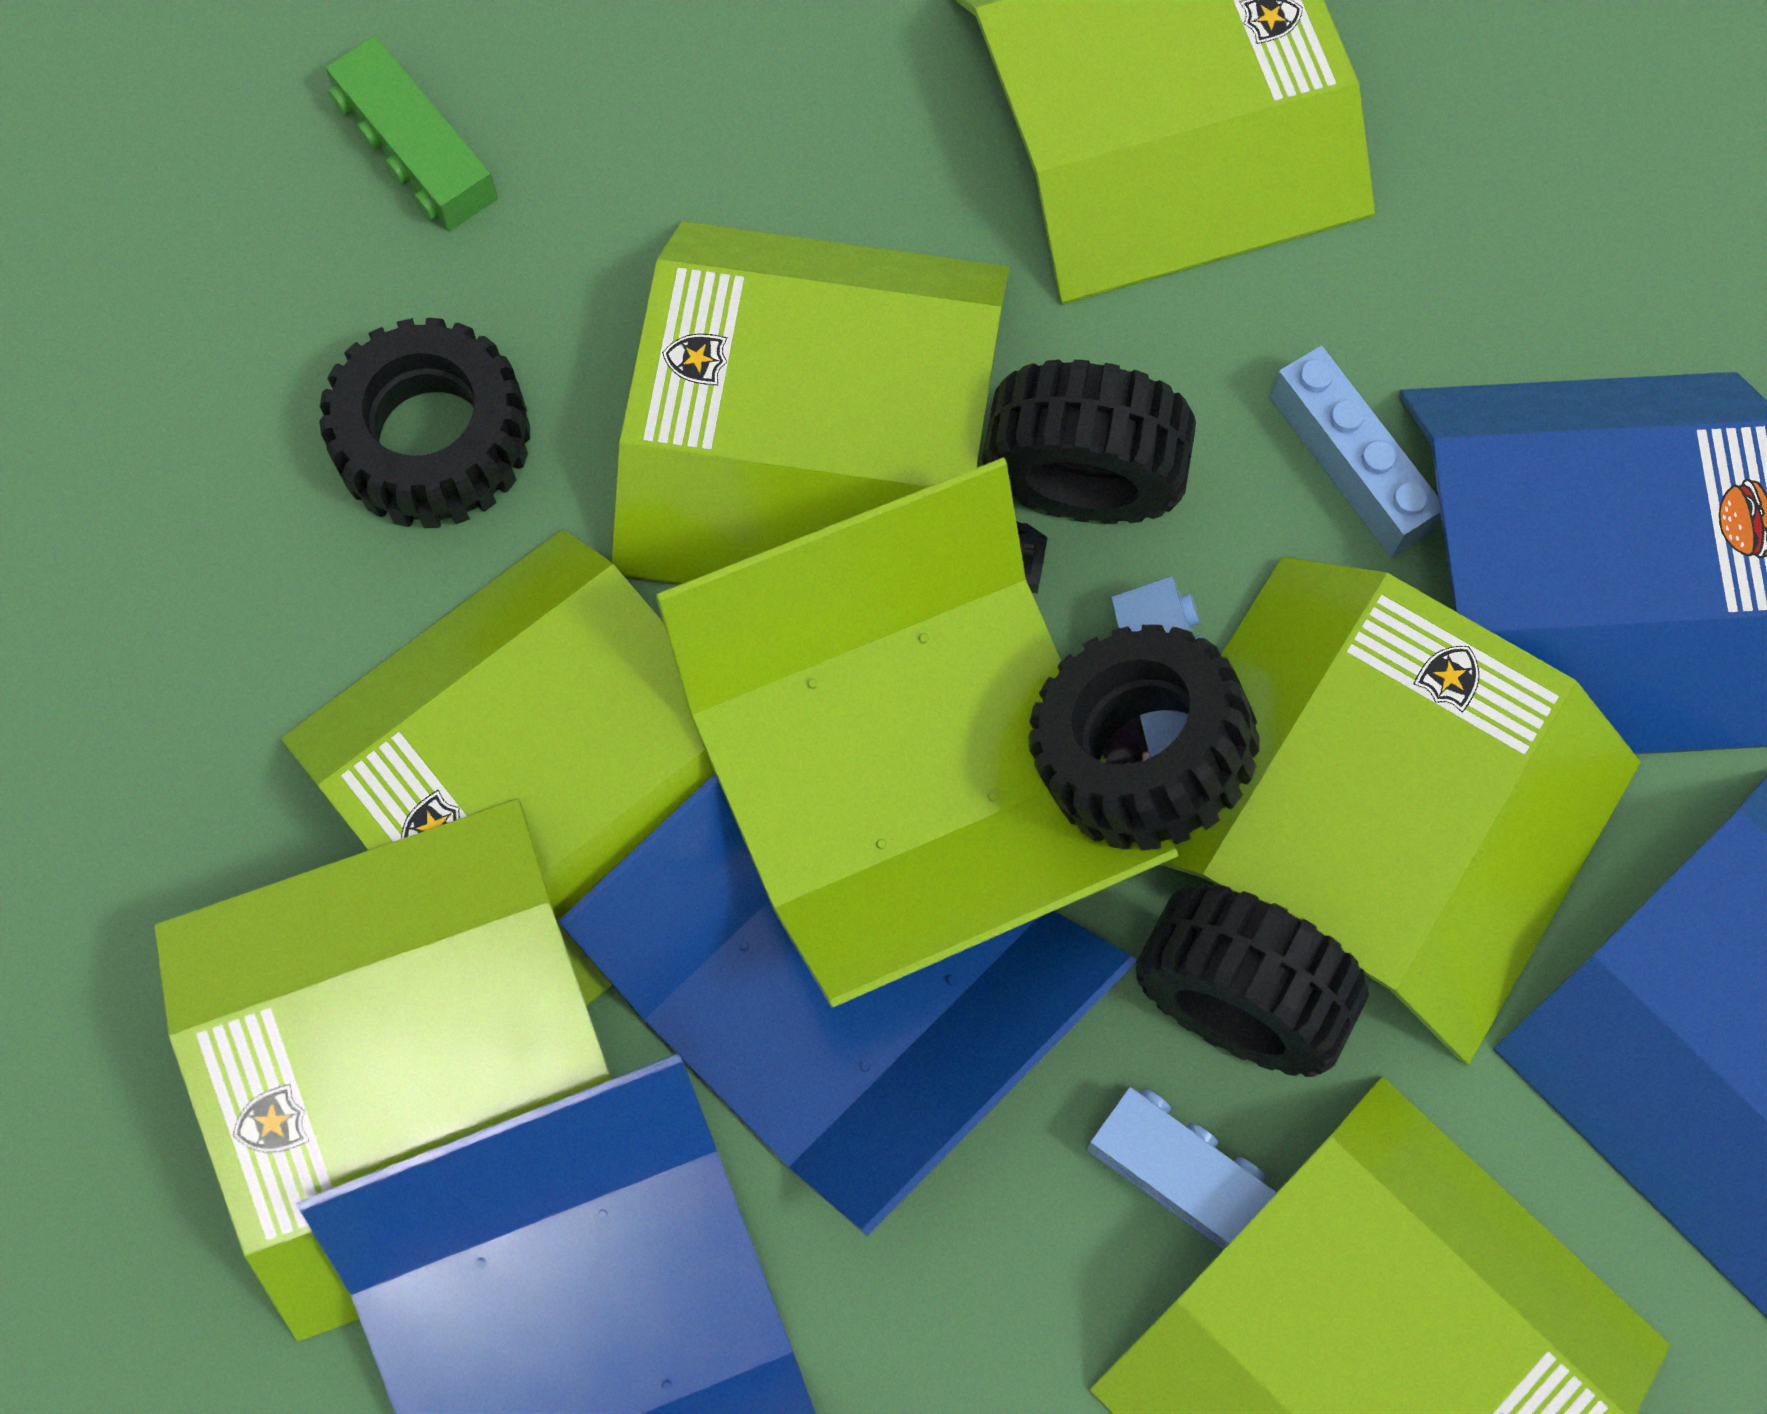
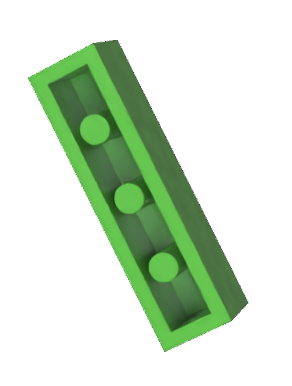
(411, 134)

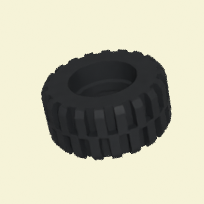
(417, 362)
(1091, 441)
(1176, 787)
(1253, 979)

